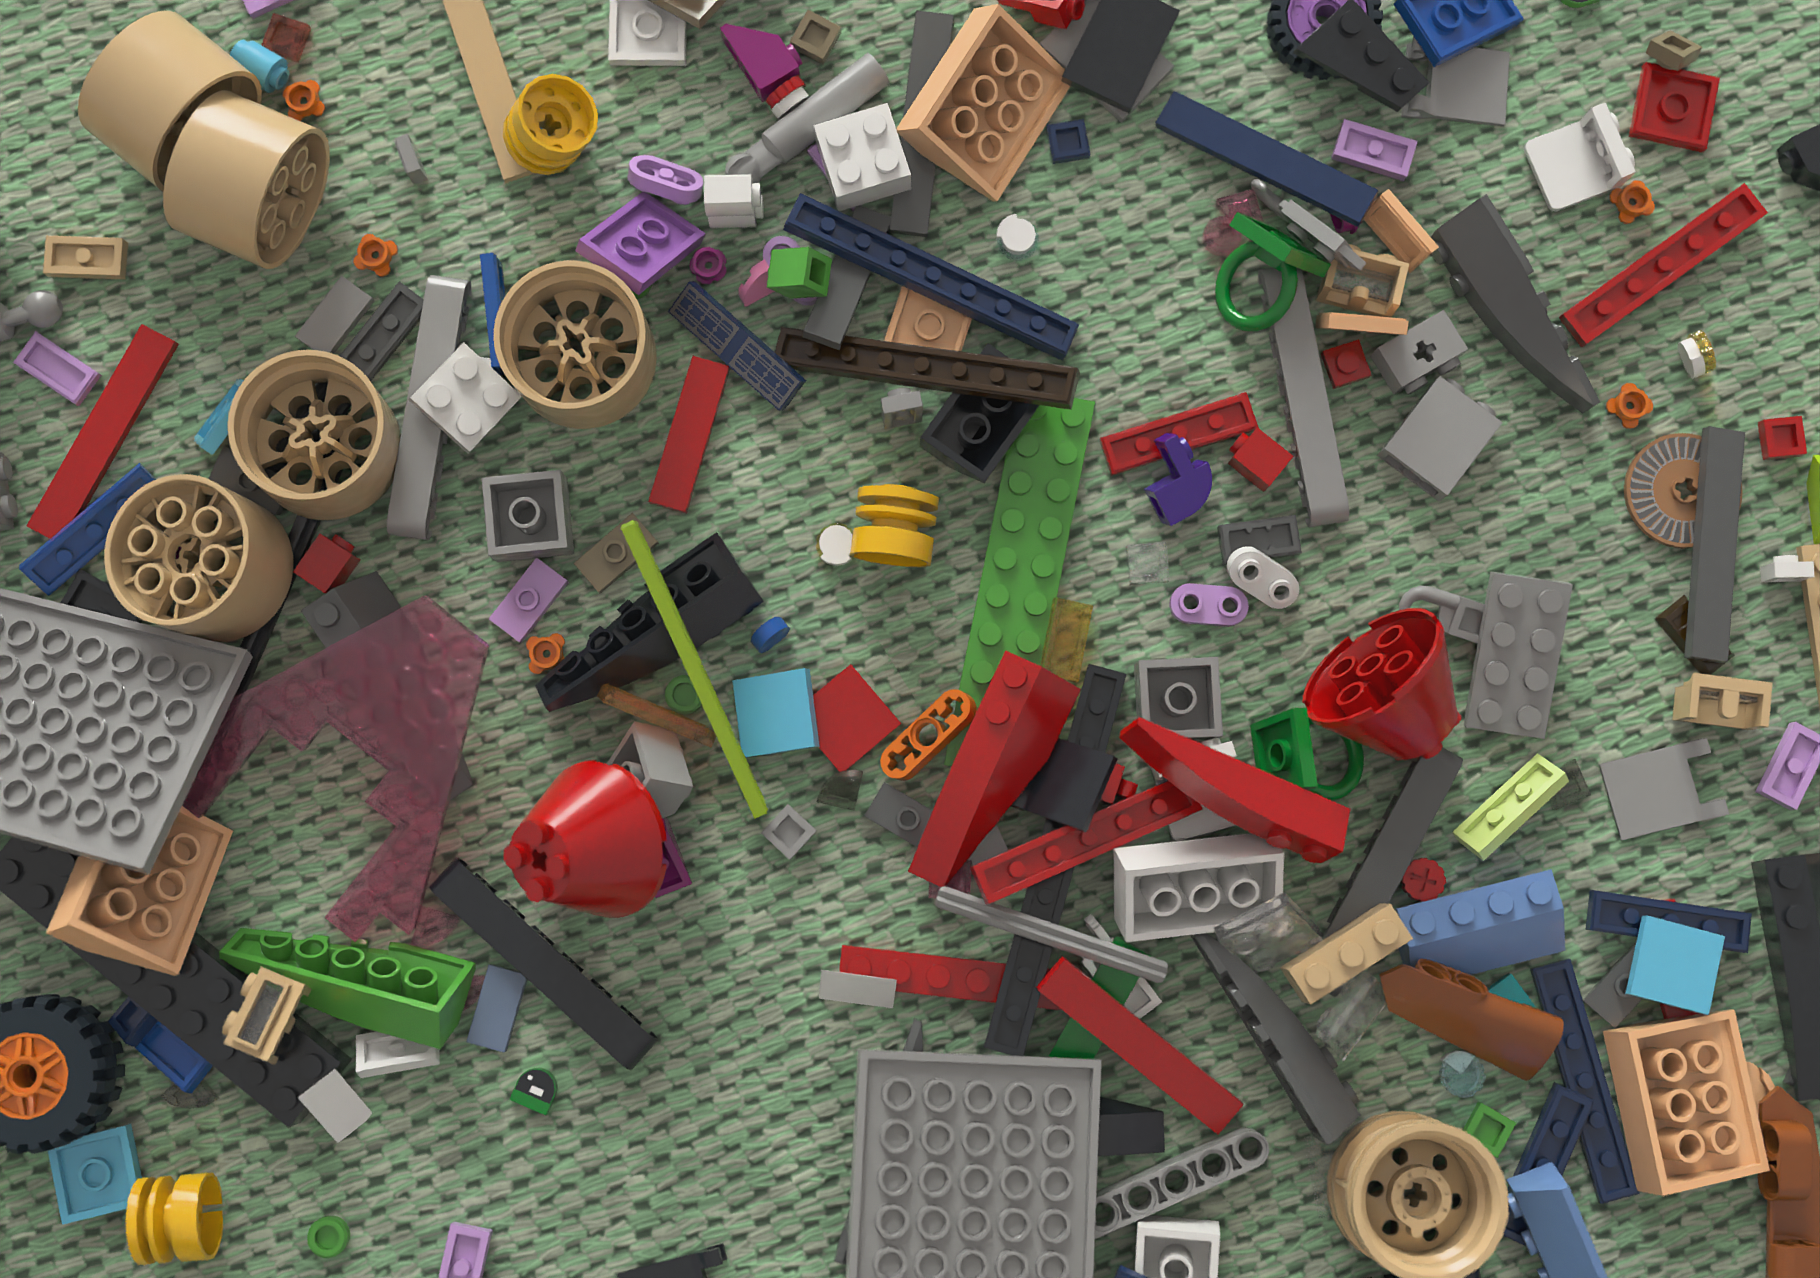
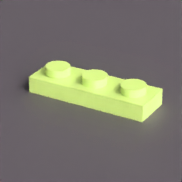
(1510, 806)

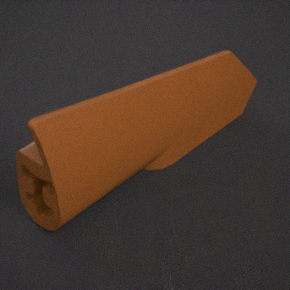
(1471, 1017)
(1790, 1187)

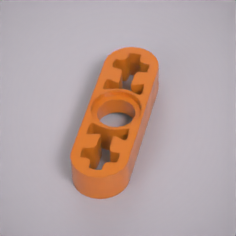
(913, 761)

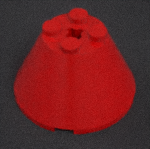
(1388, 687)
(591, 843)

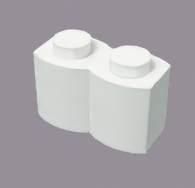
(732, 201)

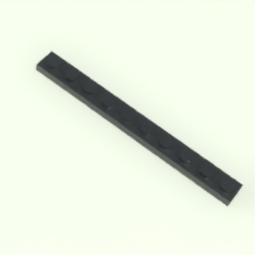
(1046, 899)

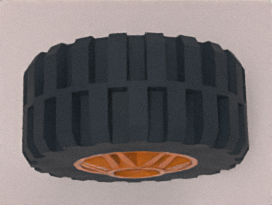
(54, 1072)

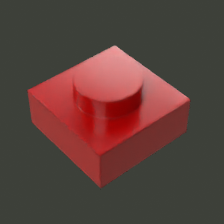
(1346, 364)
(1782, 438)

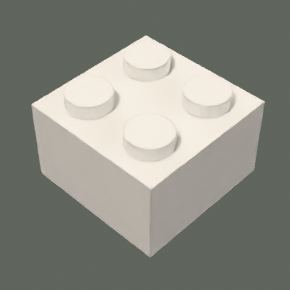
(862, 157)
(1177, 1247)

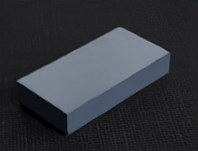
(497, 1008)

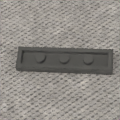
(847, 282)

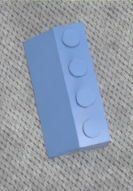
(1487, 925)
(1553, 1225)

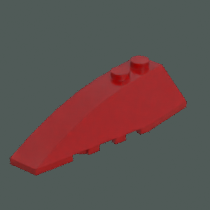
(995, 763)
(1242, 793)

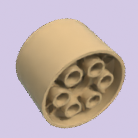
(150, 87)
(246, 179)
(575, 287)
(287, 384)
(149, 578)

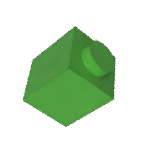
(799, 272)

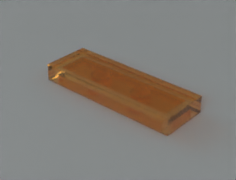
(656, 714)

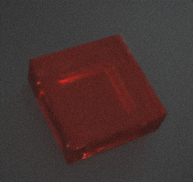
(286, 37)

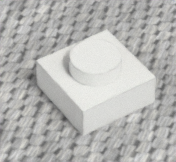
(1787, 569)

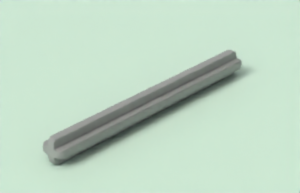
(1052, 934)

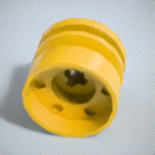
(562, 111)
(895, 519)
(168, 1218)

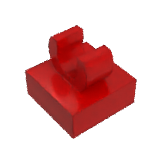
(1118, 786)

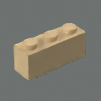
(1346, 953)

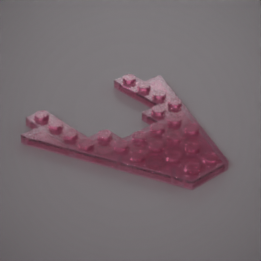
(403, 699)

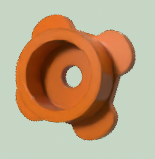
(298, 91)
(1640, 194)
(369, 245)
(1638, 398)
(537, 647)

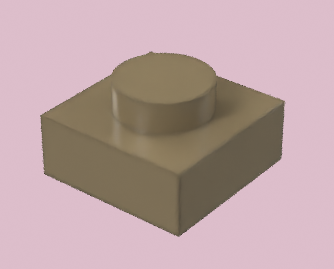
(815, 36)
(1673, 50)

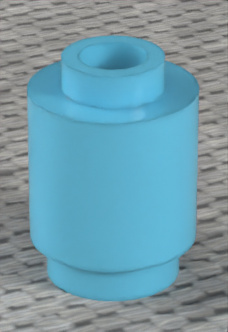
(263, 63)

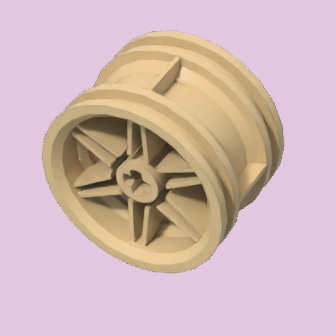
(1464, 1234)

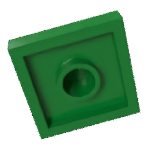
(1278, 252)
(1285, 750)

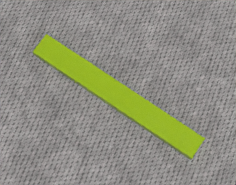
(694, 667)

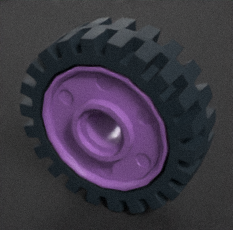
(1295, 20)

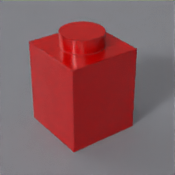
(1258, 458)
(327, 563)

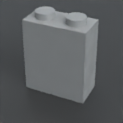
(1440, 438)

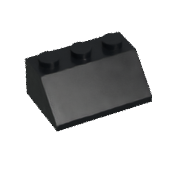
(975, 431)

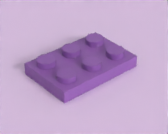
(640, 242)

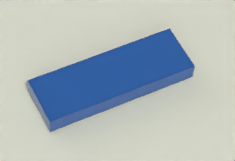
(493, 296)

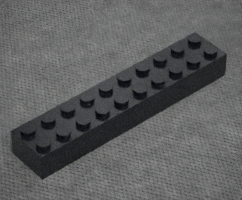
(187, 1004)

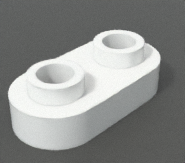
(1264, 579)

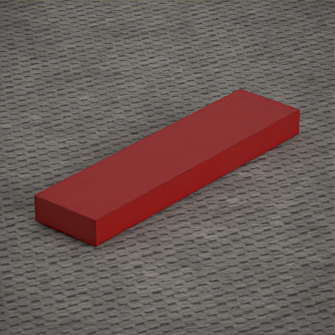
(1198, 426)
(689, 434)

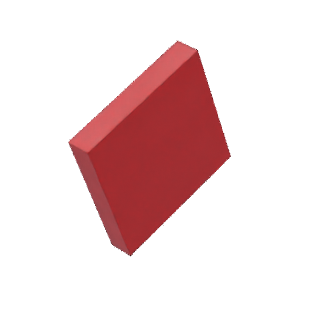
(1674, 107)
(850, 719)

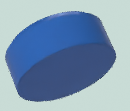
(769, 634)

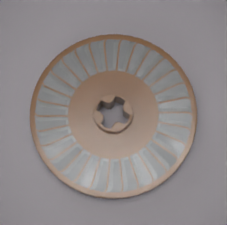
(1652, 492)

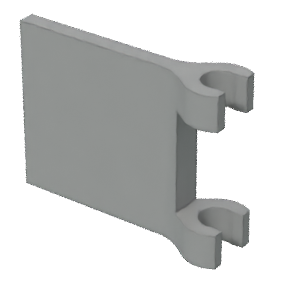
(1463, 88)
(1657, 790)

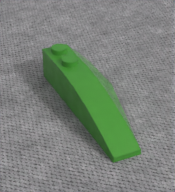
(389, 991)

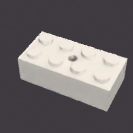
(1192, 884)

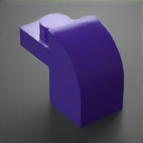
(1186, 486)

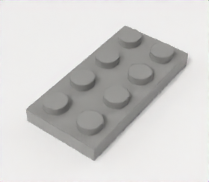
(1517, 655)

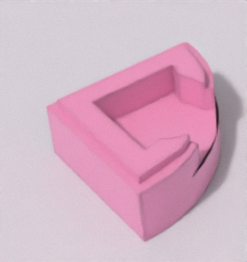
(756, 285)

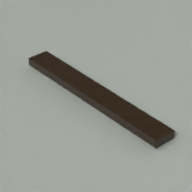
(933, 369)

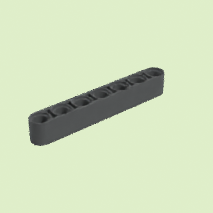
(1397, 840)

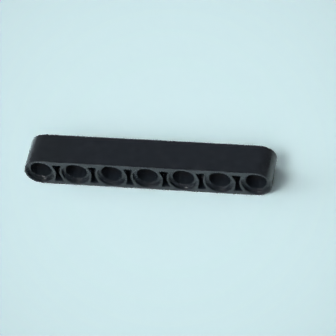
(542, 964)

